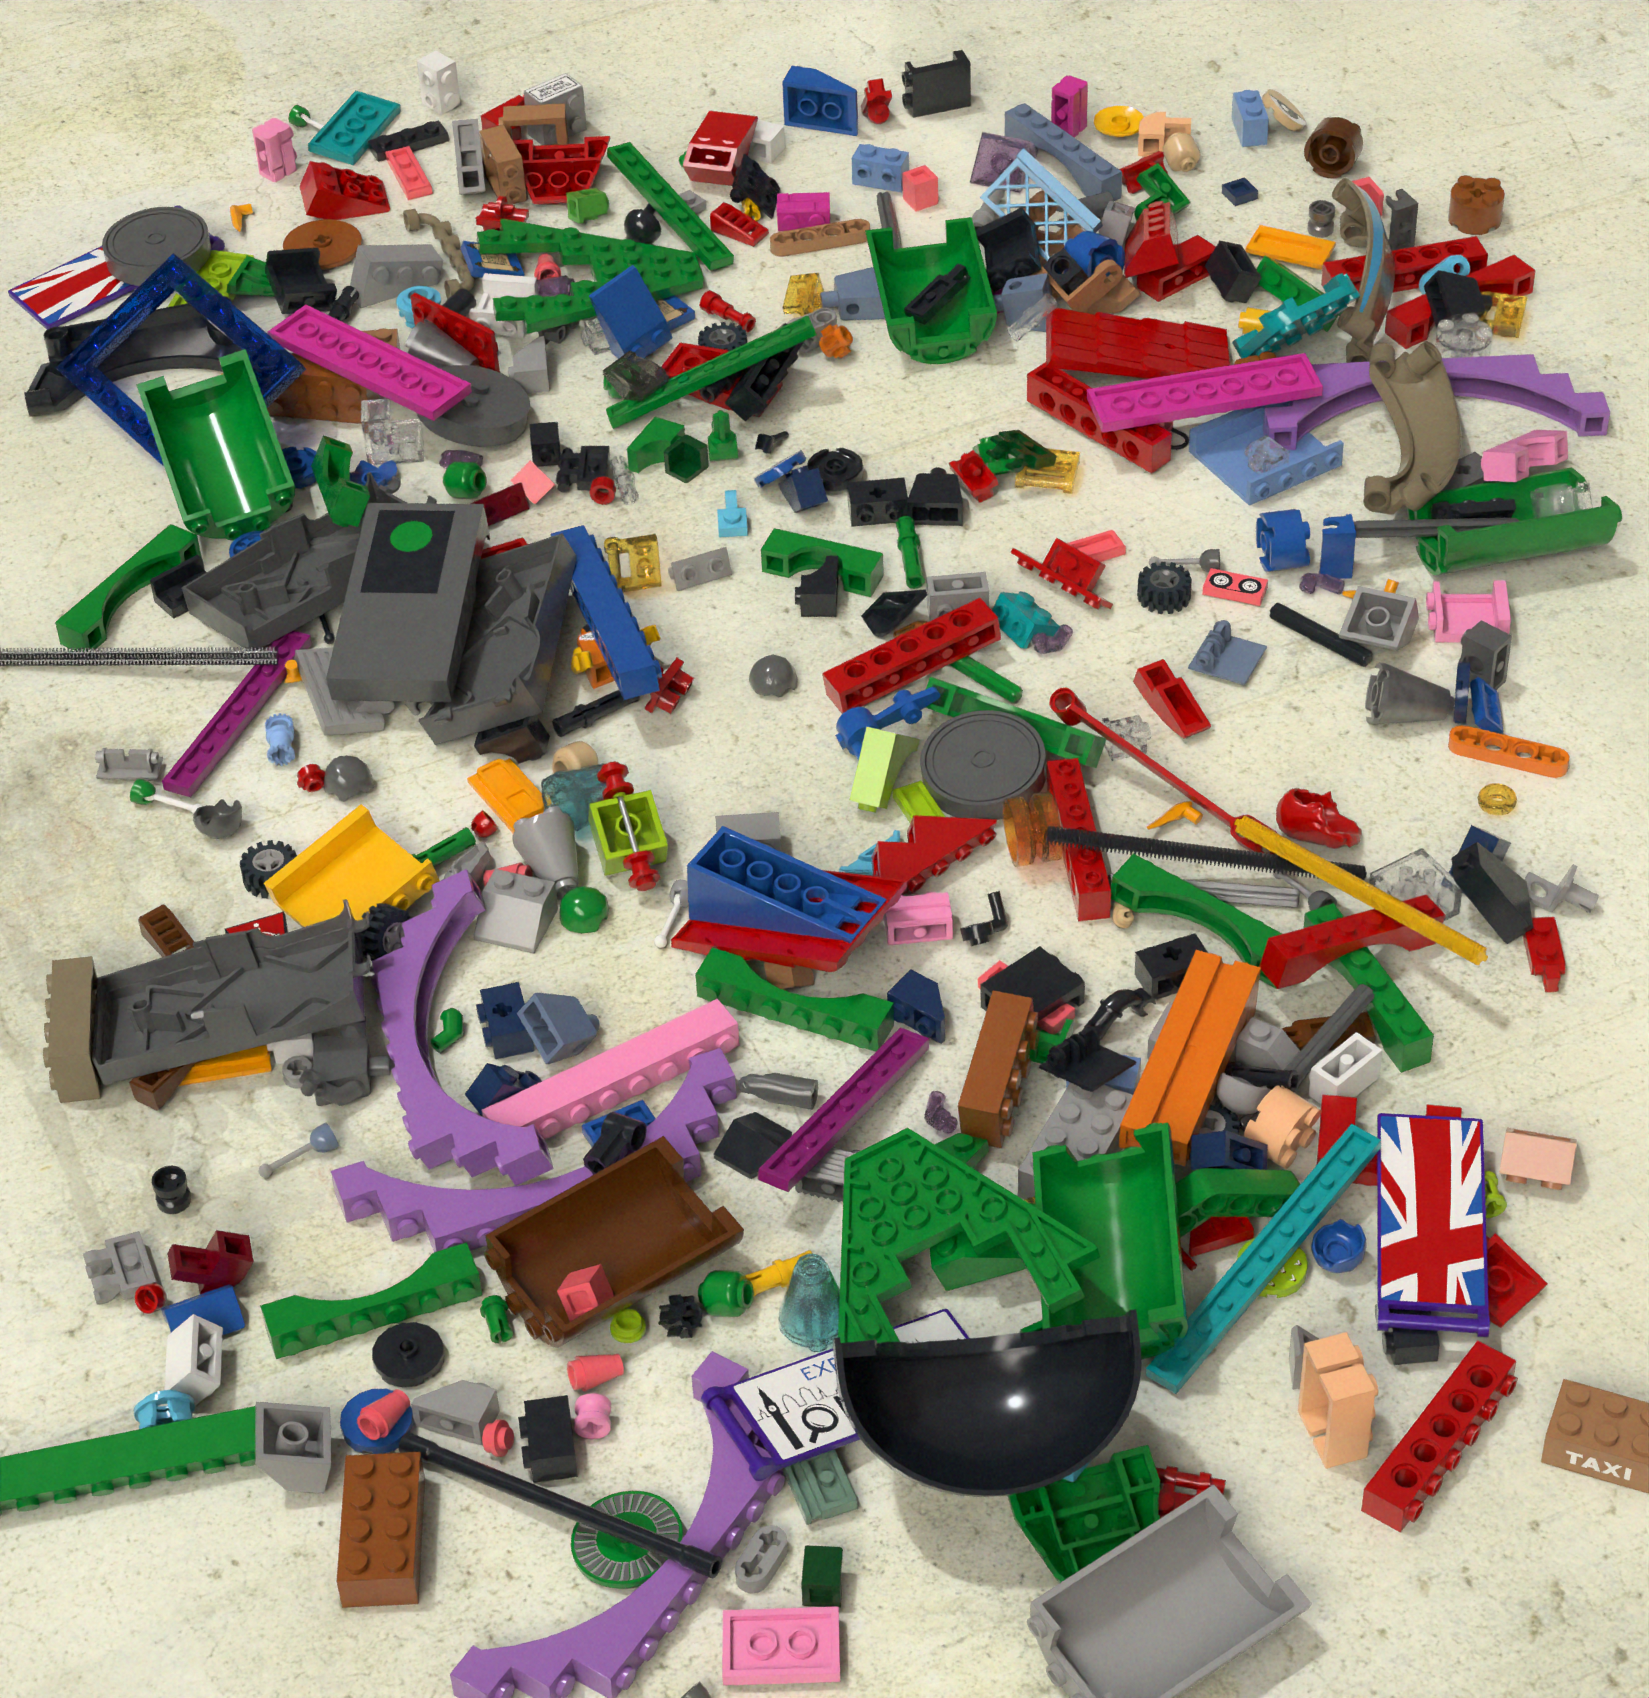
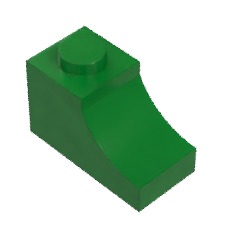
(651, 442)

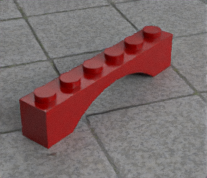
(1413, 320)
(1301, 953)

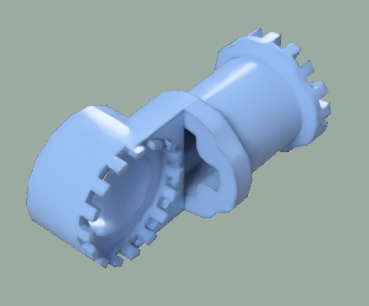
(280, 736)

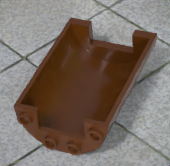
(628, 1218)

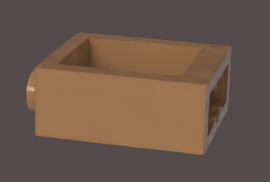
(537, 115)
(505, 166)

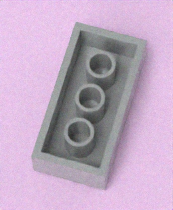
(1082, 1122)

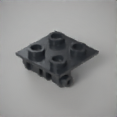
(756, 185)
(1085, 1061)

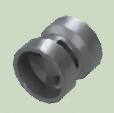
(1321, 216)

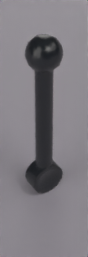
(329, 637)

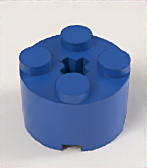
(1093, 248)
(1282, 540)

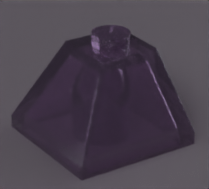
(995, 156)

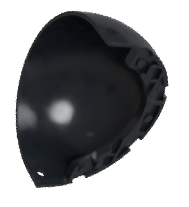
(992, 1408)

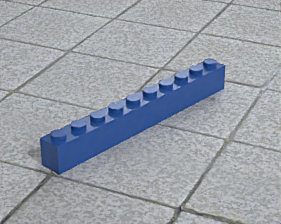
(610, 618)

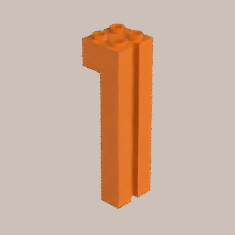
(1192, 1050)

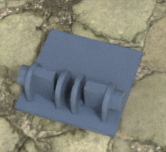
(1227, 655)

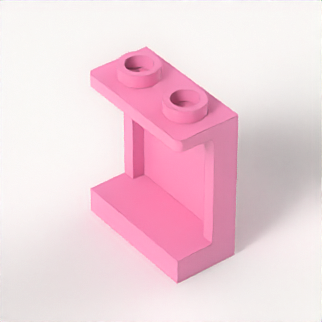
(1458, 612)

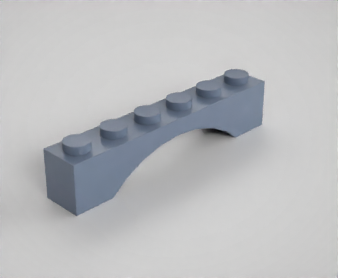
(1087, 167)

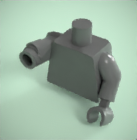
(343, 1067)

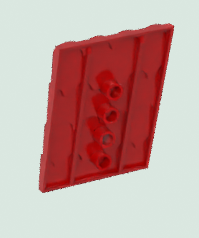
(1131, 346)

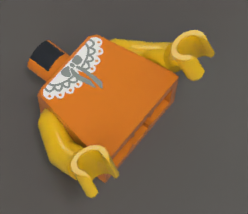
(589, 658)

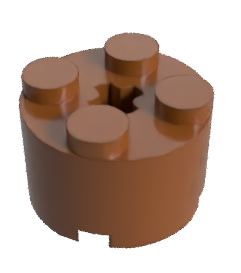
(1476, 204)

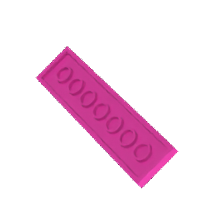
(370, 362)
(1204, 392)

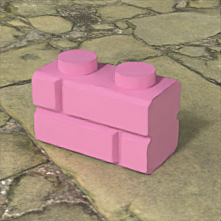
(274, 149)
(919, 919)

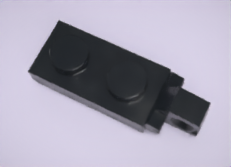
(937, 294)
(1470, 509)

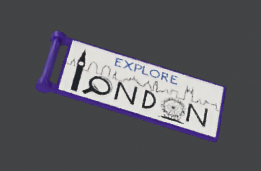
(799, 1404)

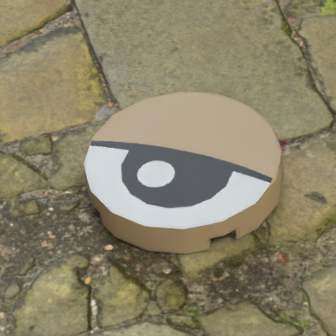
(1284, 110)

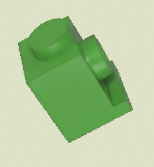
(586, 204)

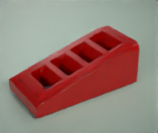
(729, 221)

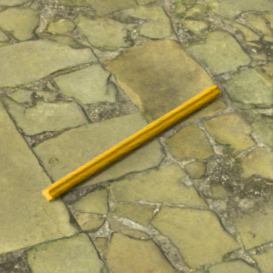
(1362, 890)

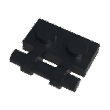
(591, 463)

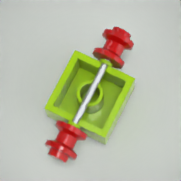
(627, 829)

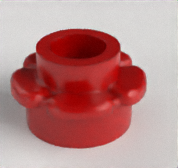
(310, 778)

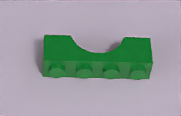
(791, 553)

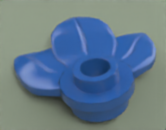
(382, 474)

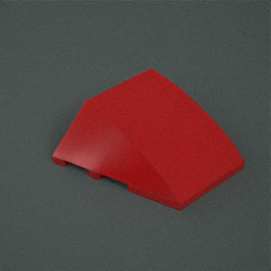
(560, 169)

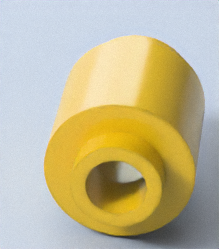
(1250, 320)

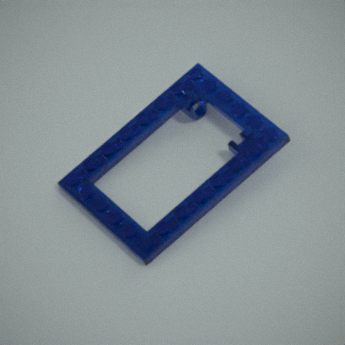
(271, 363)

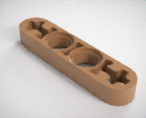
(793, 241)

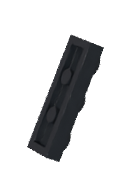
(417, 138)

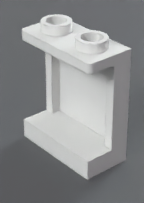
(496, 287)

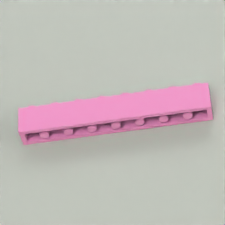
(618, 1072)

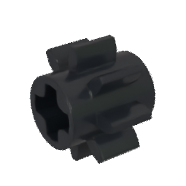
(680, 1316)

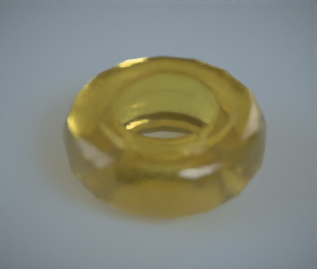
(1495, 807)

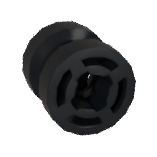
(171, 1189)

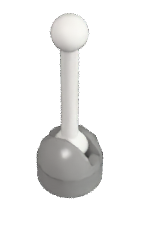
(679, 898)

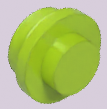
(627, 1326)

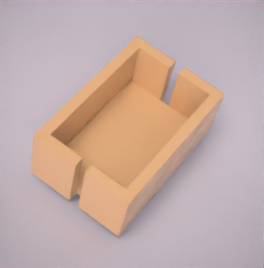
(1337, 1399)

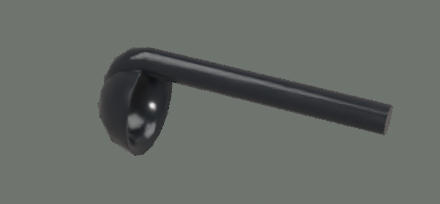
(642, 225)

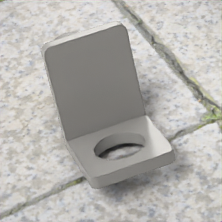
(1564, 891)

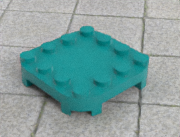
(1291, 321)

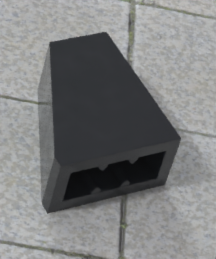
(1494, 891)

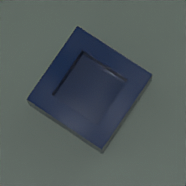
(1239, 191)

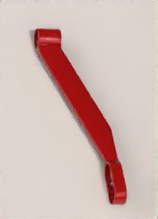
(1078, 713)

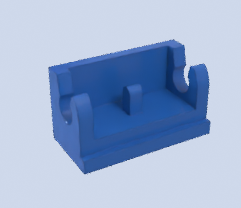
(1338, 547)

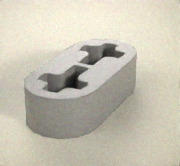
(768, 1562)

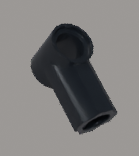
(617, 1137)

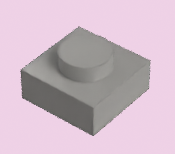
(694, 201)

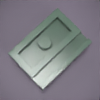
(821, 1487)

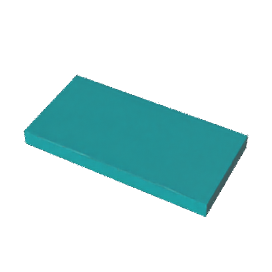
(352, 126)

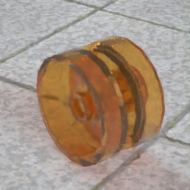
(1027, 826)

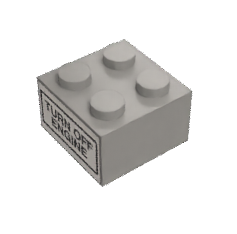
(557, 91)

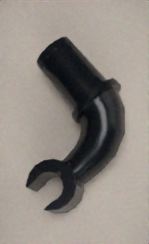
(1116, 1003)

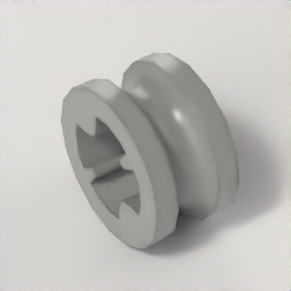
(289, 1067)

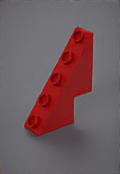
(930, 848)

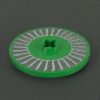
(621, 1564)

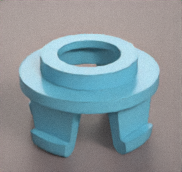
(404, 302)
(179, 1408)

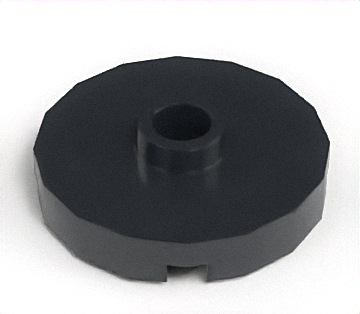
(837, 467)
(410, 1367)

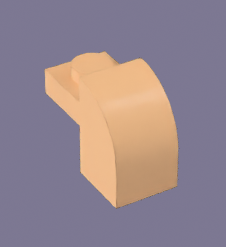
(1155, 130)

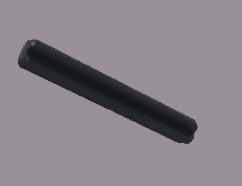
(1320, 634)

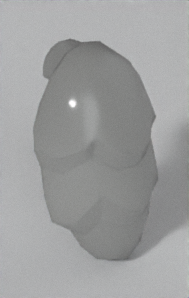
(473, 860)

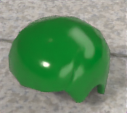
(583, 909)

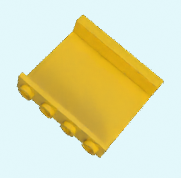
(351, 864)

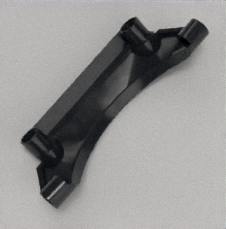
(165, 340)

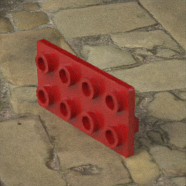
(469, 334)

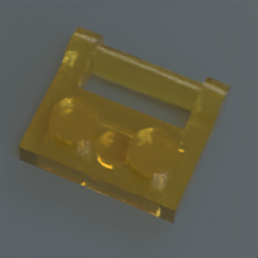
(1508, 314)
(1064, 467)
(643, 561)

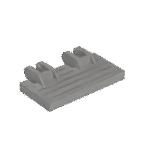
(337, 715)

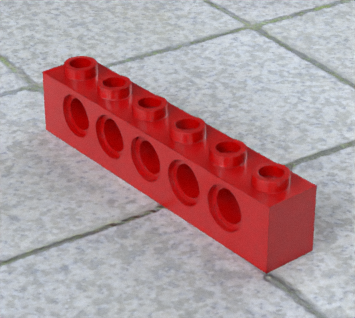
(1412, 262)
(1067, 401)
(912, 655)
(1083, 867)
(1439, 1437)

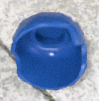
(1339, 1246)

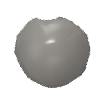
(1239, 1094)

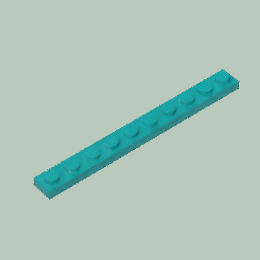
(1264, 1257)

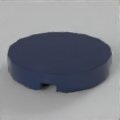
(1461, 692)

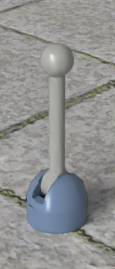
(321, 1139)

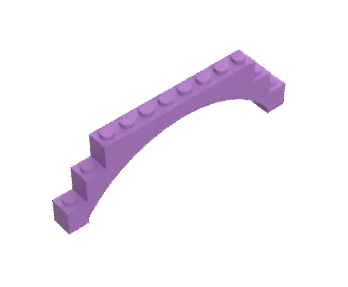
(1495, 378)
(405, 989)
(468, 1215)
(616, 1643)

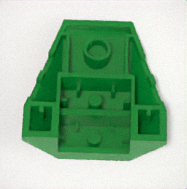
(1089, 1517)

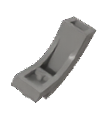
(468, 156)

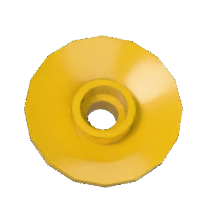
(1118, 121)

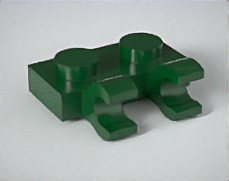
(1023, 448)

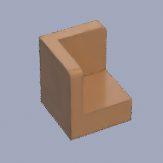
(788, 977)

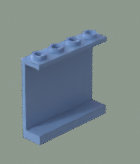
(1222, 447)

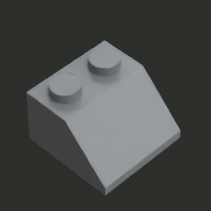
(1380, 619)
(516, 911)
(294, 1445)

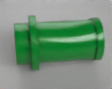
(494, 1311)

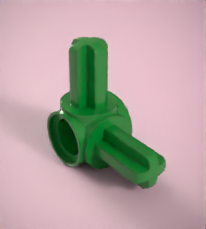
(722, 441)

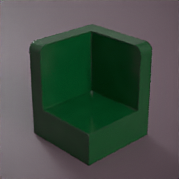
(686, 458)
(822, 1576)

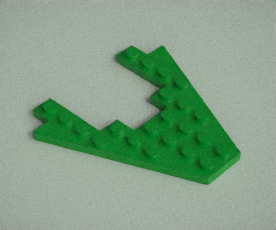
(662, 269)
(915, 1195)

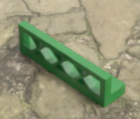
(1287, 284)

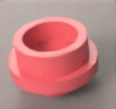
(498, 1438)

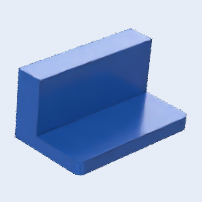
(215, 1306)

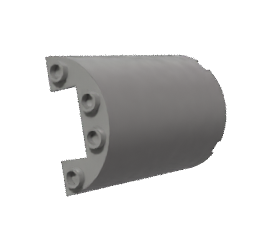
(1161, 1608)

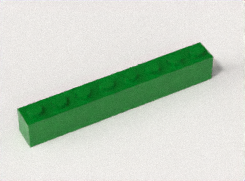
(127, 1459)

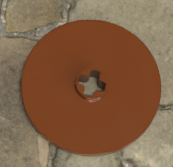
(334, 238)

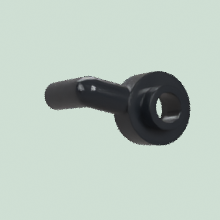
(979, 932)

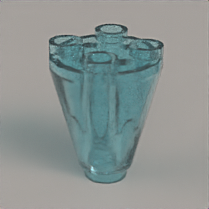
(573, 792)
(810, 1305)

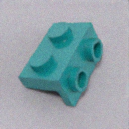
(1022, 617)

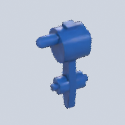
(853, 722)

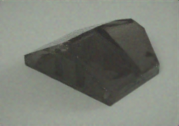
(635, 376)

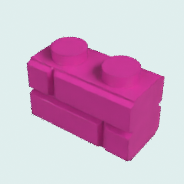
(1070, 105)
(802, 210)

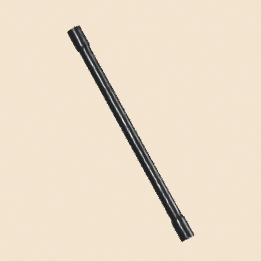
(687, 1555)

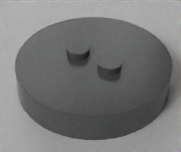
(149, 237)
(489, 415)
(981, 761)

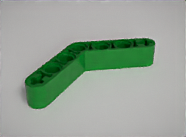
(1231, 1194)

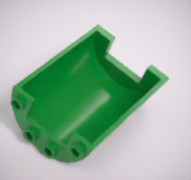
(908, 270)
(220, 451)
(1515, 540)
(1131, 1215)

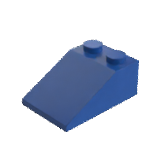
(819, 102)
(630, 315)

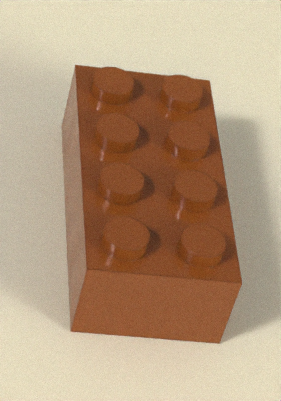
(321, 396)
(998, 1068)
(381, 1530)

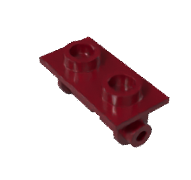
(504, 503)

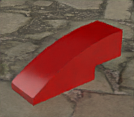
(1170, 699)

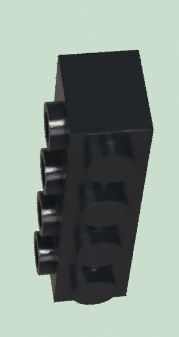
(760, 382)

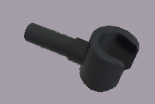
(765, 441)

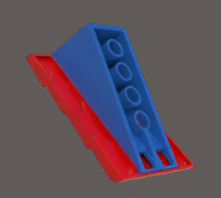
(778, 907)

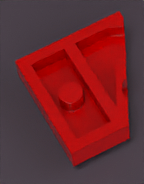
(1219, 1233)

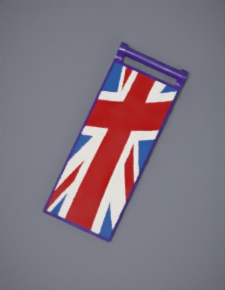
(75, 288)
(1431, 1223)

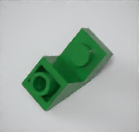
(997, 467)

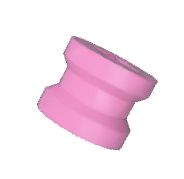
(592, 1416)

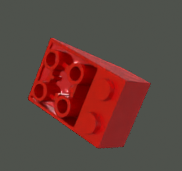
(719, 147)
(341, 193)

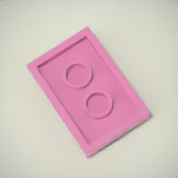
(781, 1646)

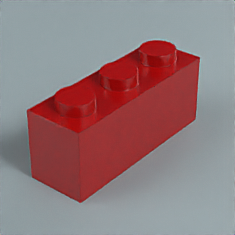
(1191, 268)

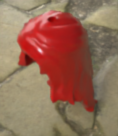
(1315, 819)

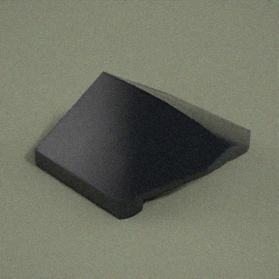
(892, 610)
(750, 1143)

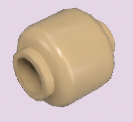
(1181, 152)
(574, 756)

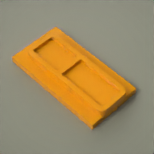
(1290, 247)
(507, 791)
(231, 1065)

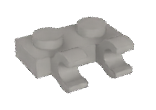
(130, 1267)

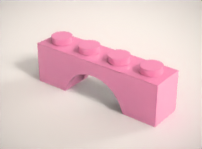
(1513, 458)

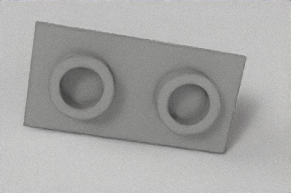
(700, 568)
(139, 764)

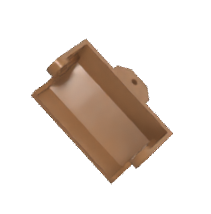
(1098, 292)

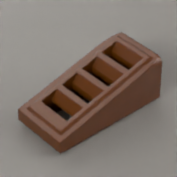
(159, 921)
(156, 1092)

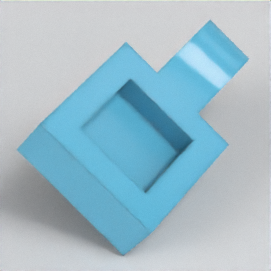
(732, 520)

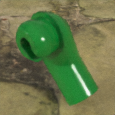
(452, 1030)

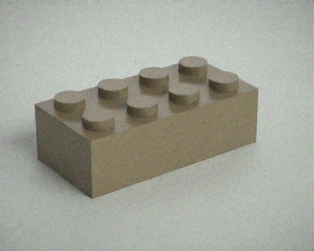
(72, 1029)

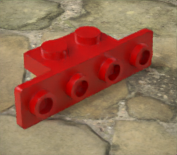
(1071, 567)

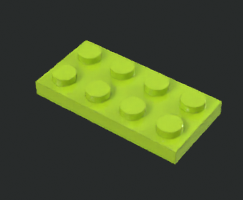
(217, 272)

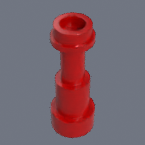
(713, 304)

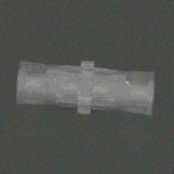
(1019, 328)
(624, 480)

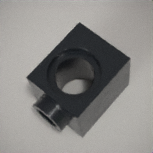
(1072, 278)
(545, 443)

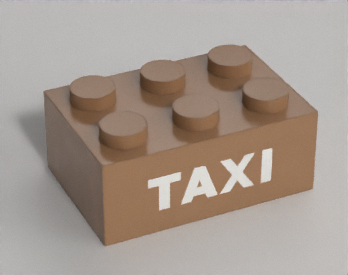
(1599, 1435)

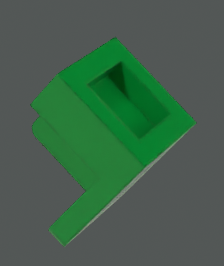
(1048, 1041)

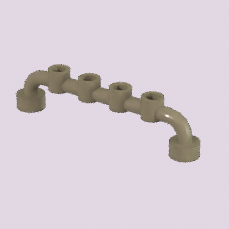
(449, 243)

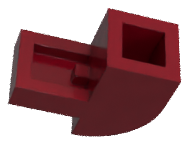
(220, 1264)

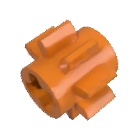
(835, 341)

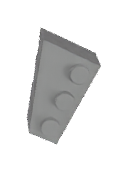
(387, 270)

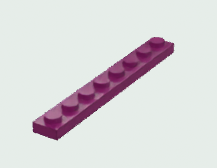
(232, 718)
(843, 1110)

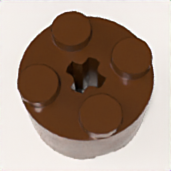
(1334, 147)

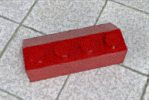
(1152, 241)

